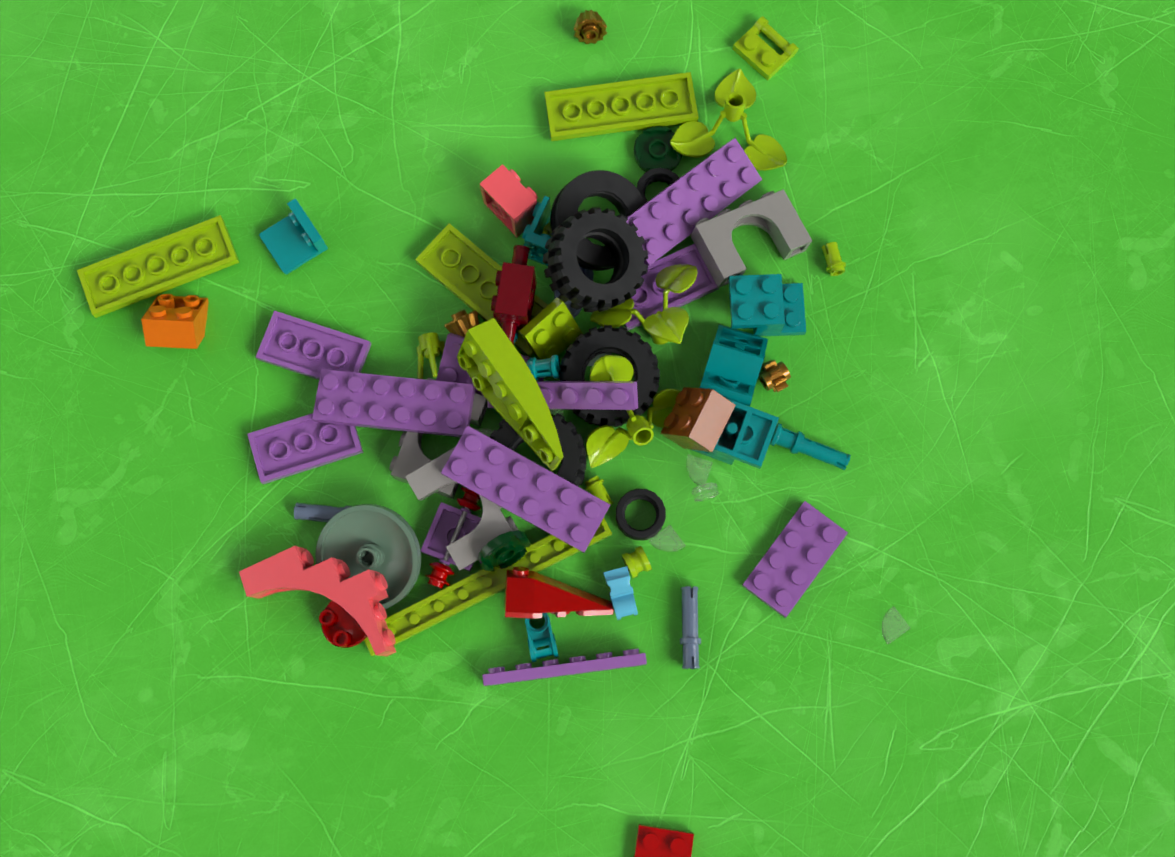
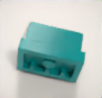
(533, 233)
(293, 239)

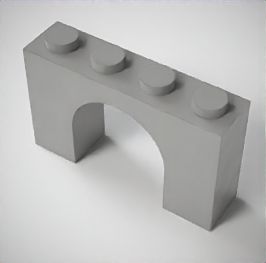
(771, 213)
(411, 454)
(493, 523)

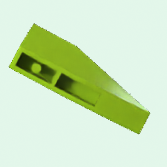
(510, 388)

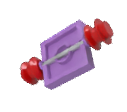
(447, 528)

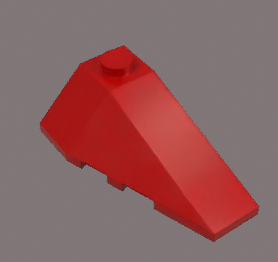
(532, 594)

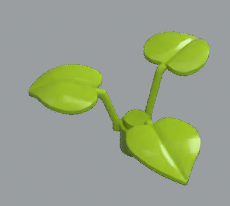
(735, 95)
(665, 325)
(605, 441)

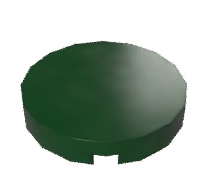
(654, 150)
(504, 550)

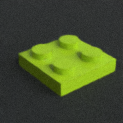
(551, 330)

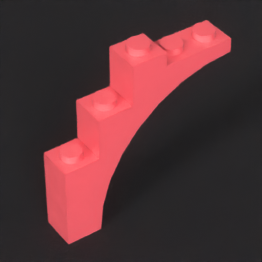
(357, 595)

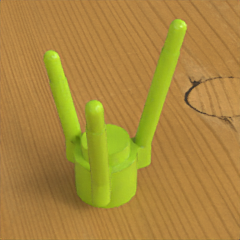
(429, 348)

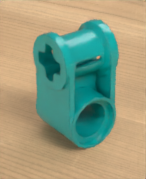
(540, 638)

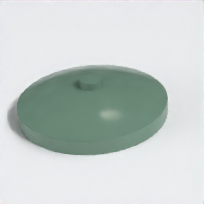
(374, 540)

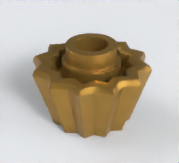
(590, 27)
(462, 322)

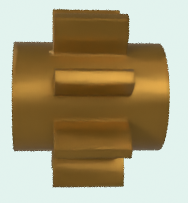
(774, 376)

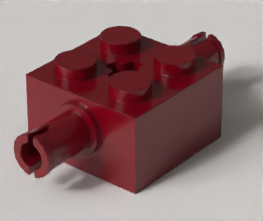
(515, 293)

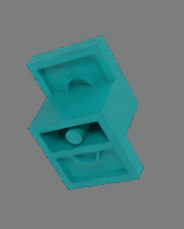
(767, 305)
(734, 364)
(745, 436)

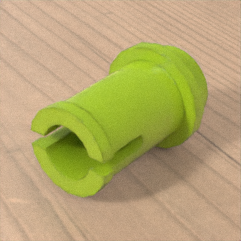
(833, 259)
(596, 488)

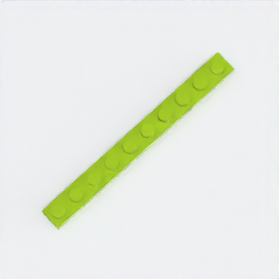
(478, 588)

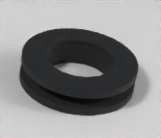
(590, 184)

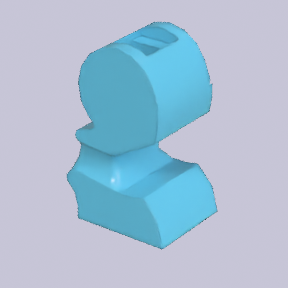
(621, 592)

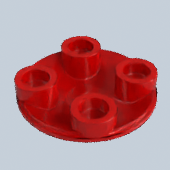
(340, 627)

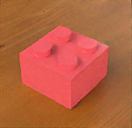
(509, 199)

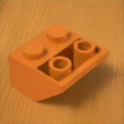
(175, 321)

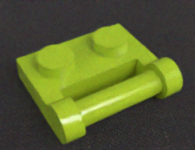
(759, 53)

